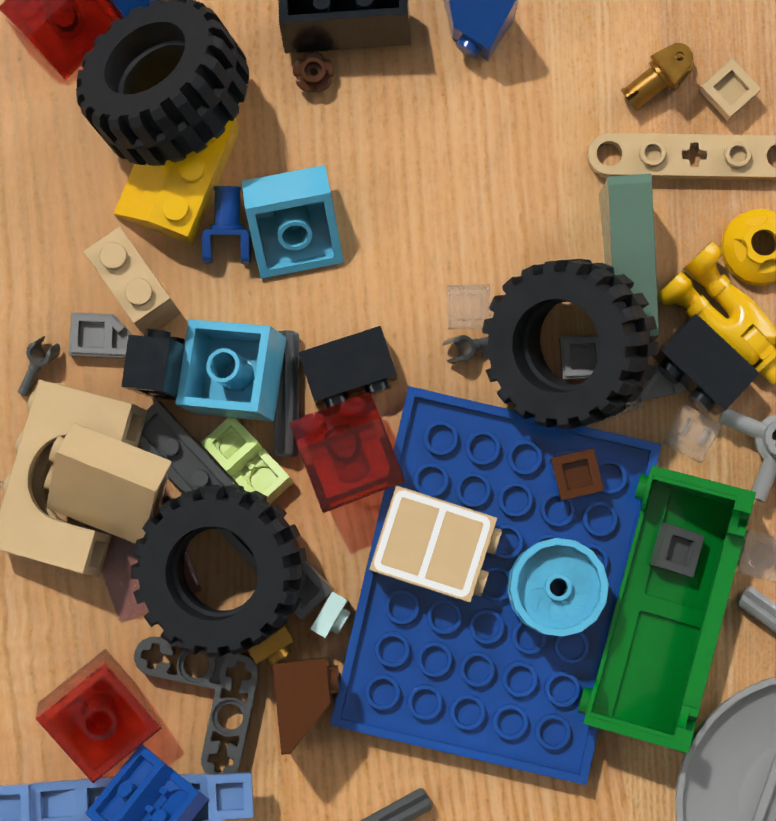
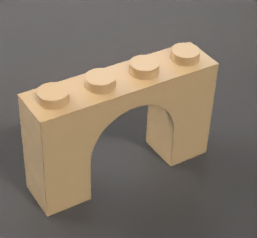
(25, 522)

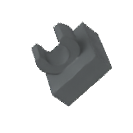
(677, 550)

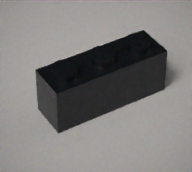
(343, 24)

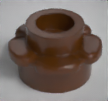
(316, 83)

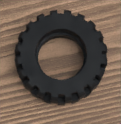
(162, 82)
(517, 352)
(167, 591)

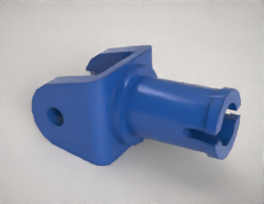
(226, 223)

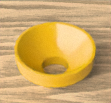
(738, 253)

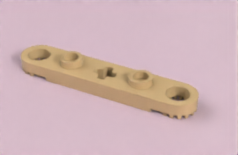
(661, 155)

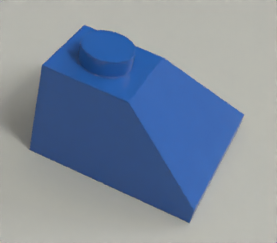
(479, 24)

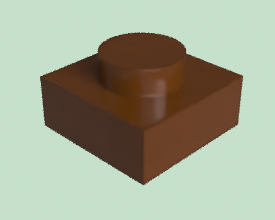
(576, 474)

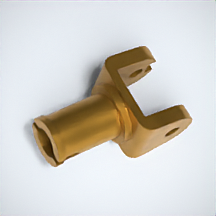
(664, 72)

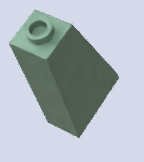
(630, 235)

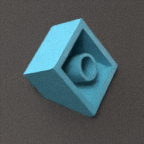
(292, 221)

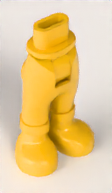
(747, 327)

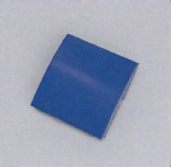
(147, 792)

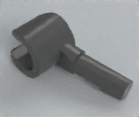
(466, 347)
(37, 361)

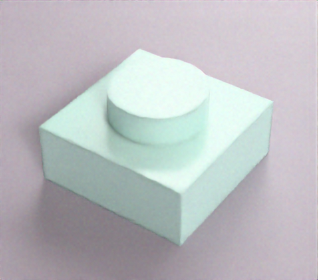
(332, 616)

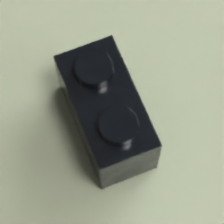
(153, 364)
(704, 366)
(348, 367)

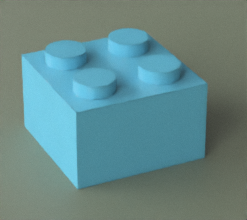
(231, 370)

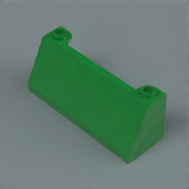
(667, 621)

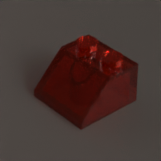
(60, 28)
(346, 452)
(98, 716)

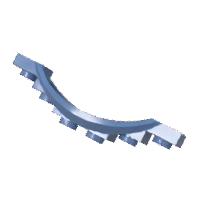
(69, 800)

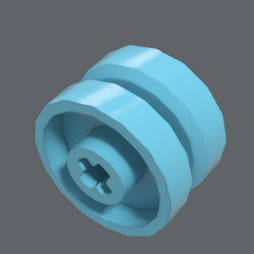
(559, 560)

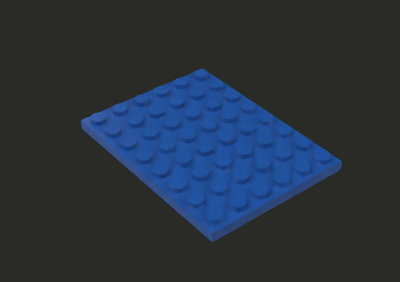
(472, 671)

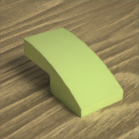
(246, 460)

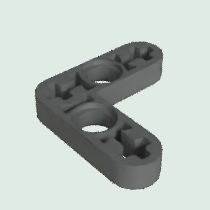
(217, 679)

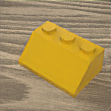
(177, 194)

